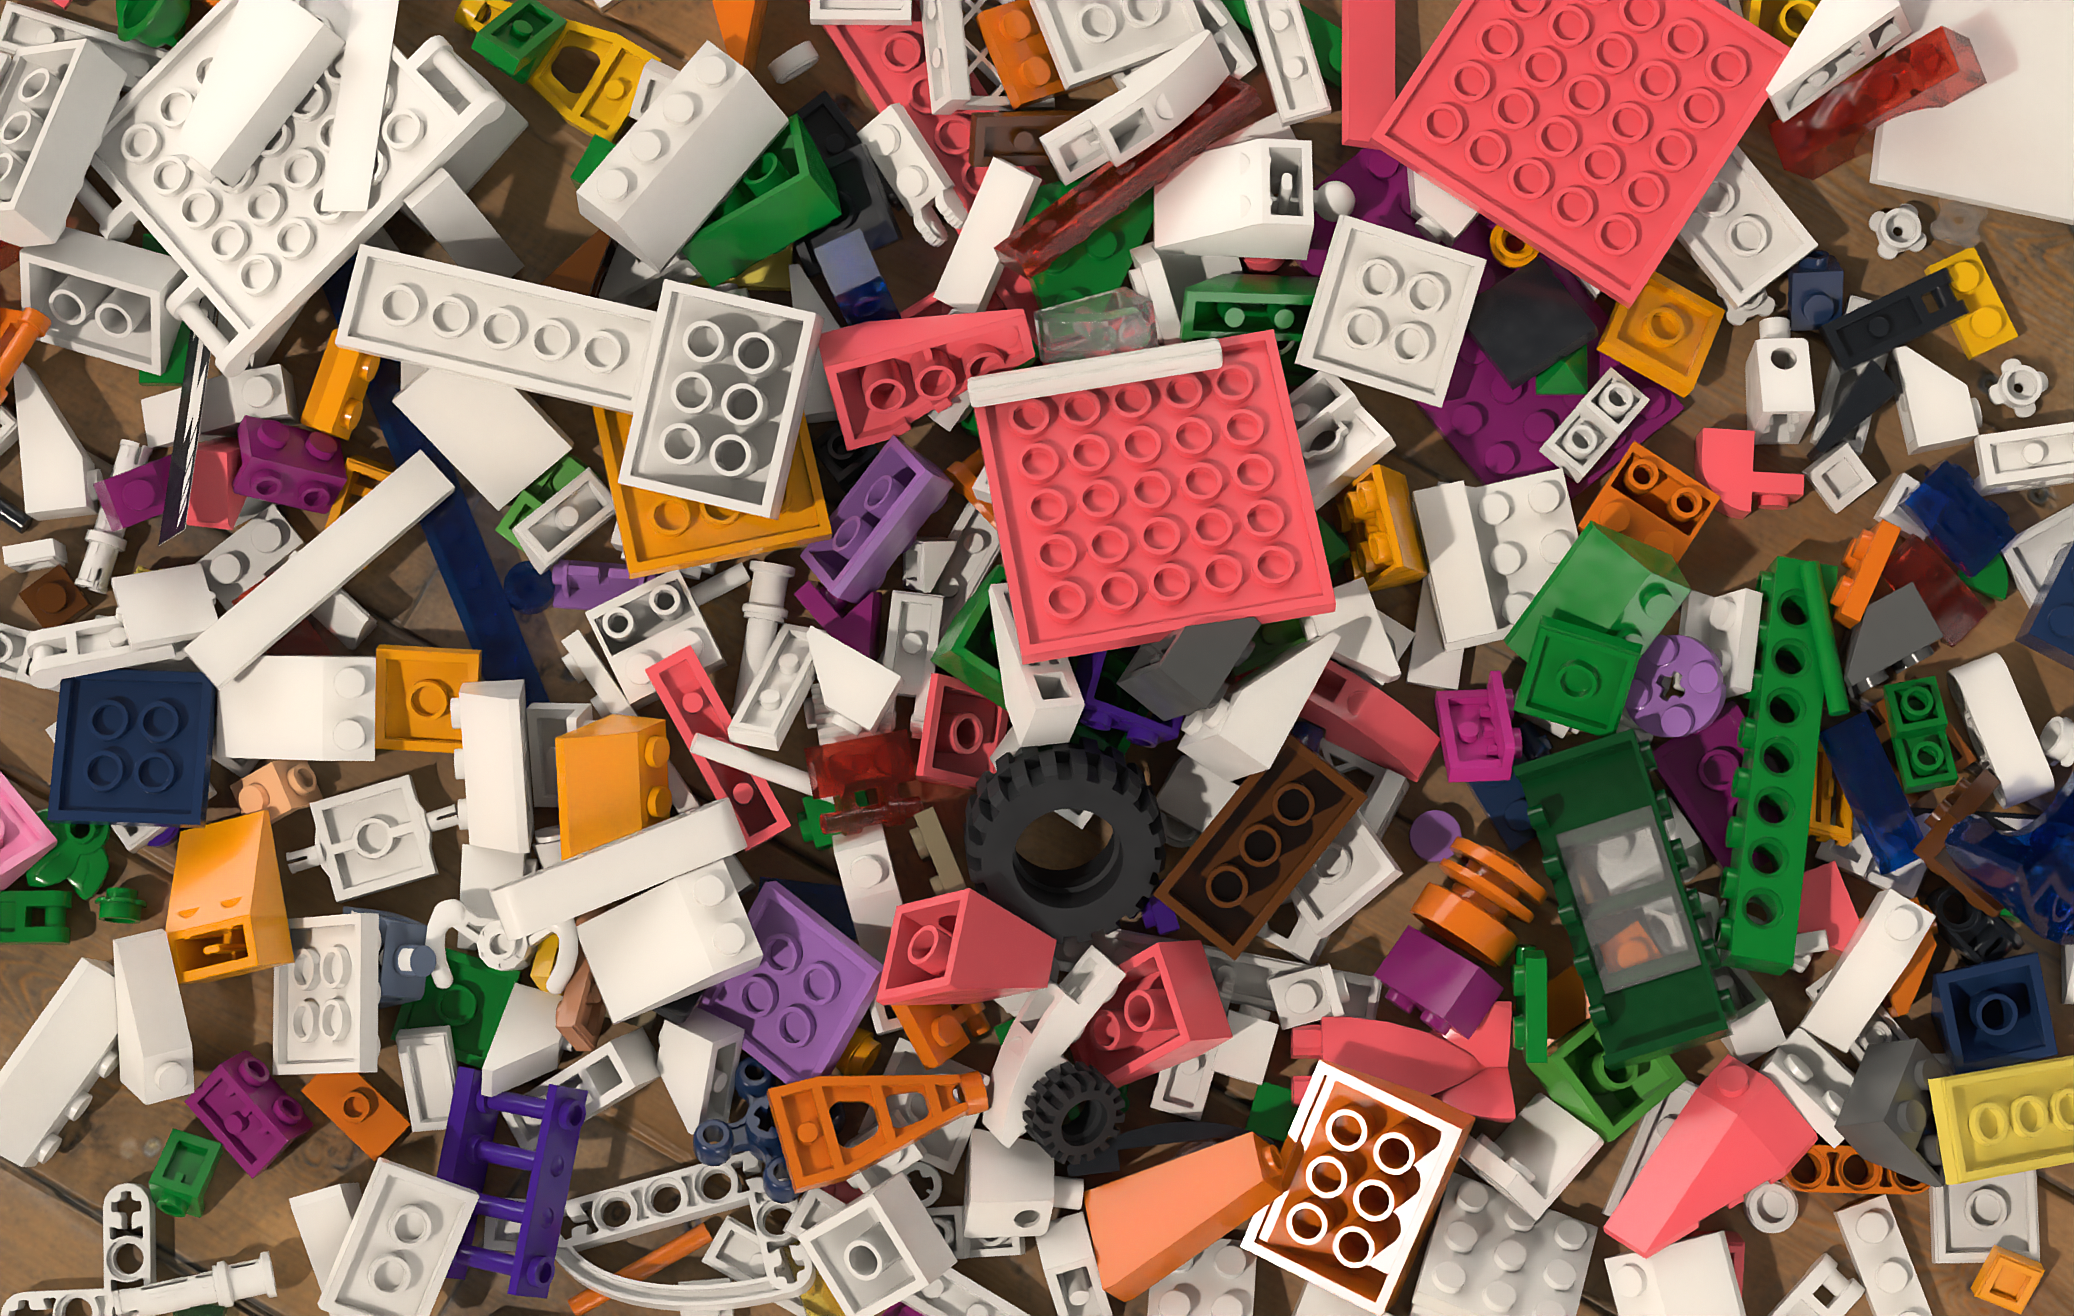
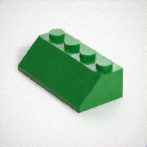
(972, 657)

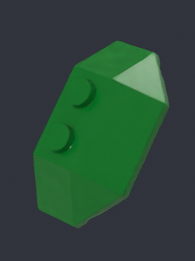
(1252, 304)

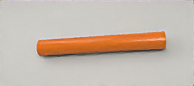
(647, 1265)

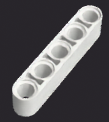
(618, 869)

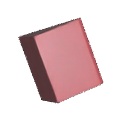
(958, 734)

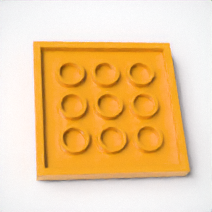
(676, 533)

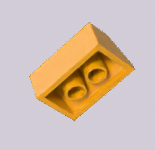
(611, 780)

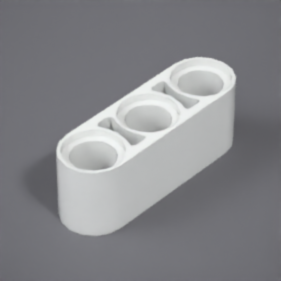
(2000, 729)

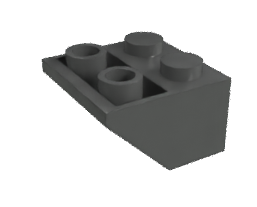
(1890, 633)
(1188, 667)
(1891, 1110)

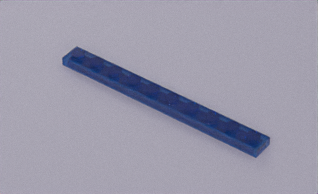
(451, 532)

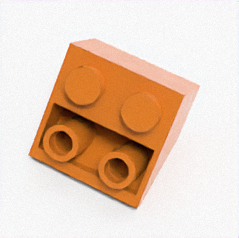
(1651, 503)

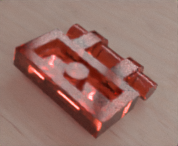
(861, 765)

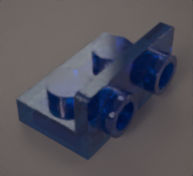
(1958, 517)

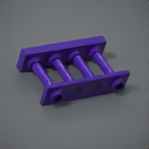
(465, 1160)

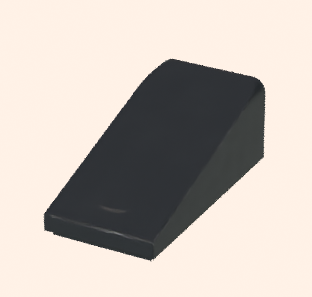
(1864, 397)

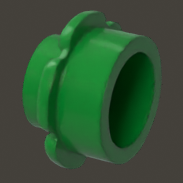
(120, 906)

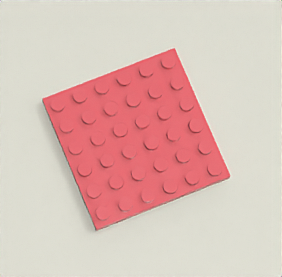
(1584, 122)
(1154, 506)

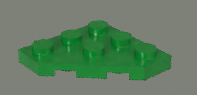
(1097, 262)

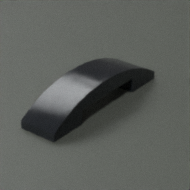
(1154, 1135)

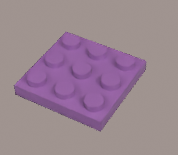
(804, 993)

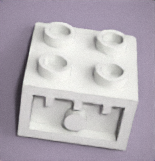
(1533, 1155)

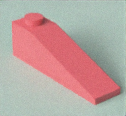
(698, 709)

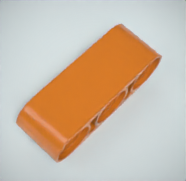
(1829, 1175)

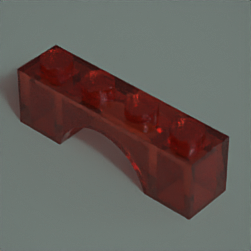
(1915, 78)

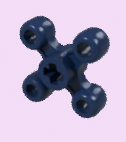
(747, 1132)

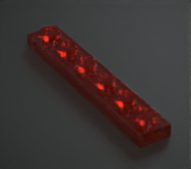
(1113, 188)

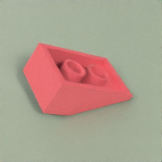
(1158, 1016)

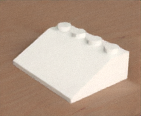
(721, 399)

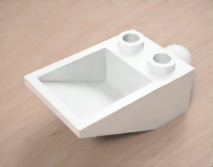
(1228, 208)

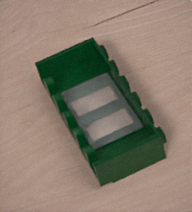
(1626, 899)

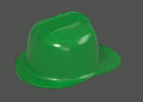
(152, 21)

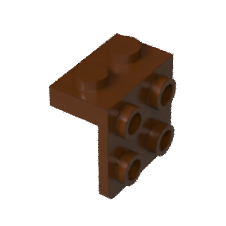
(1959, 803)

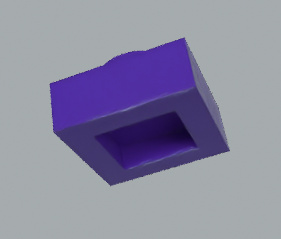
(1159, 915)

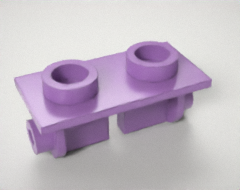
(590, 584)

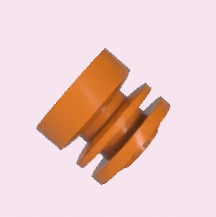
(1479, 902)

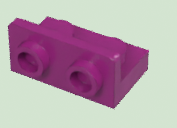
(248, 1112)

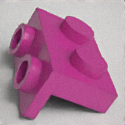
(1478, 732)

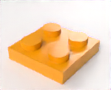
(1663, 334)
(416, 695)

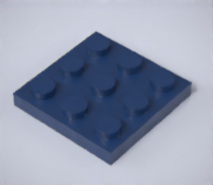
(133, 749)

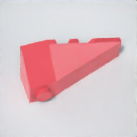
(906, 367)
(1718, 1149)

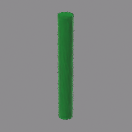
(1824, 638)

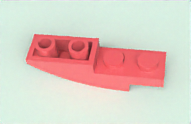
(1368, 722)

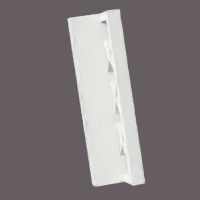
(2025, 459)

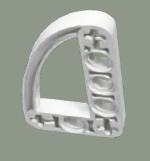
(691, 1207)

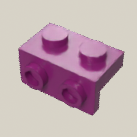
(289, 465)

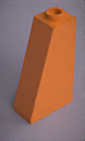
(1177, 1209)

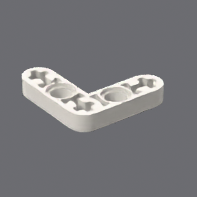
(102, 1299)

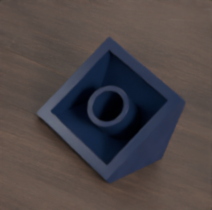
(1993, 1014)

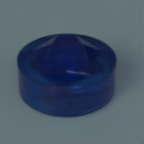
(527, 589)

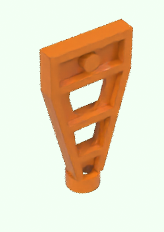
(808, 1132)

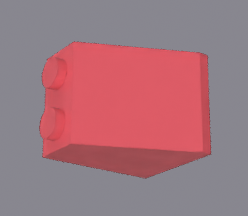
(962, 953)

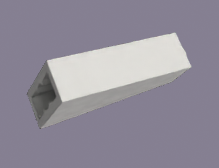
(253, 85)

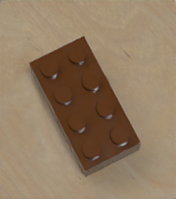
(1260, 846)

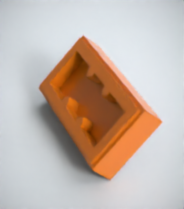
(358, 1111)

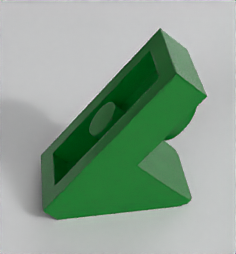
(519, 38)

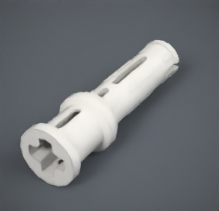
(764, 613)
(220, 1285)

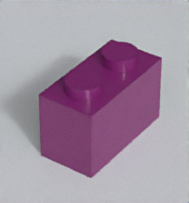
(1437, 982)

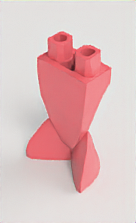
(1448, 1067)

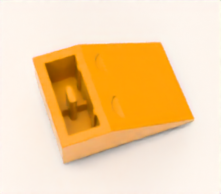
(1380, 530)
(227, 902)

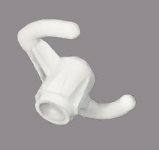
(494, 946)

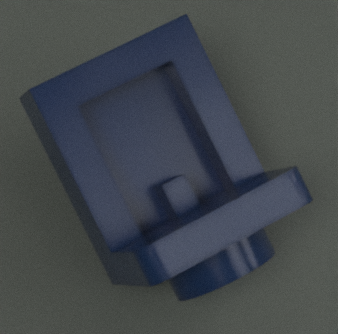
(1814, 291)

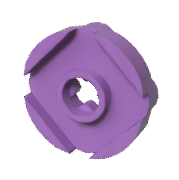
(1701, 680)

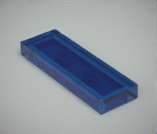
(1872, 791)

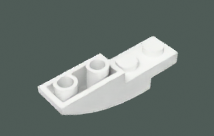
(1141, 113)
(1039, 1037)

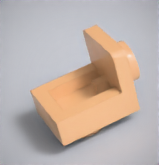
(277, 787)

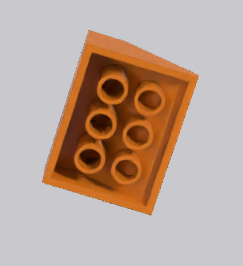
(1359, 1184)

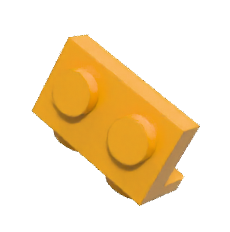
(339, 390)

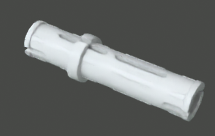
(104, 543)

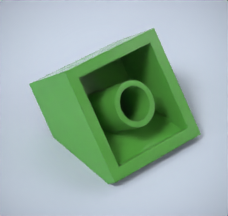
(1594, 1094)

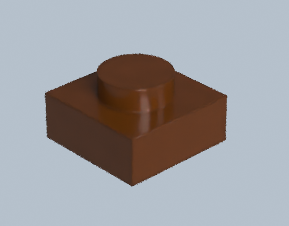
(55, 598)

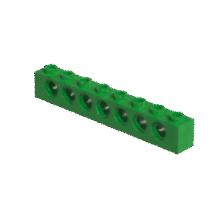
(1740, 940)

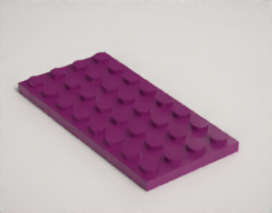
(1481, 417)

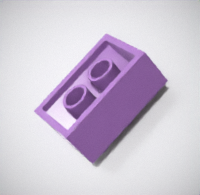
(877, 521)

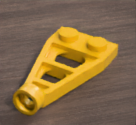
(608, 96)

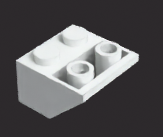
(648, 627)

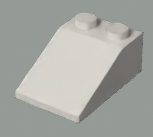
(299, 709)
(1256, 712)
(670, 942)

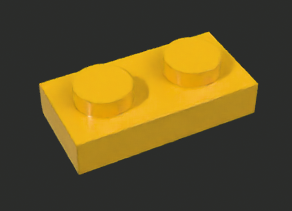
(1988, 321)

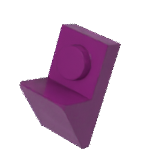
(856, 629)

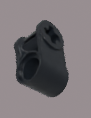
(1976, 935)

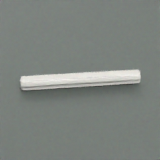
(1095, 372)

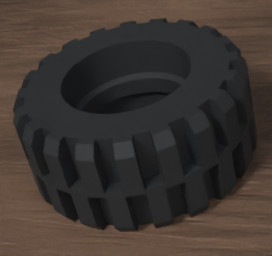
(1055, 779)

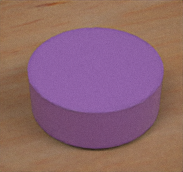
(1433, 835)

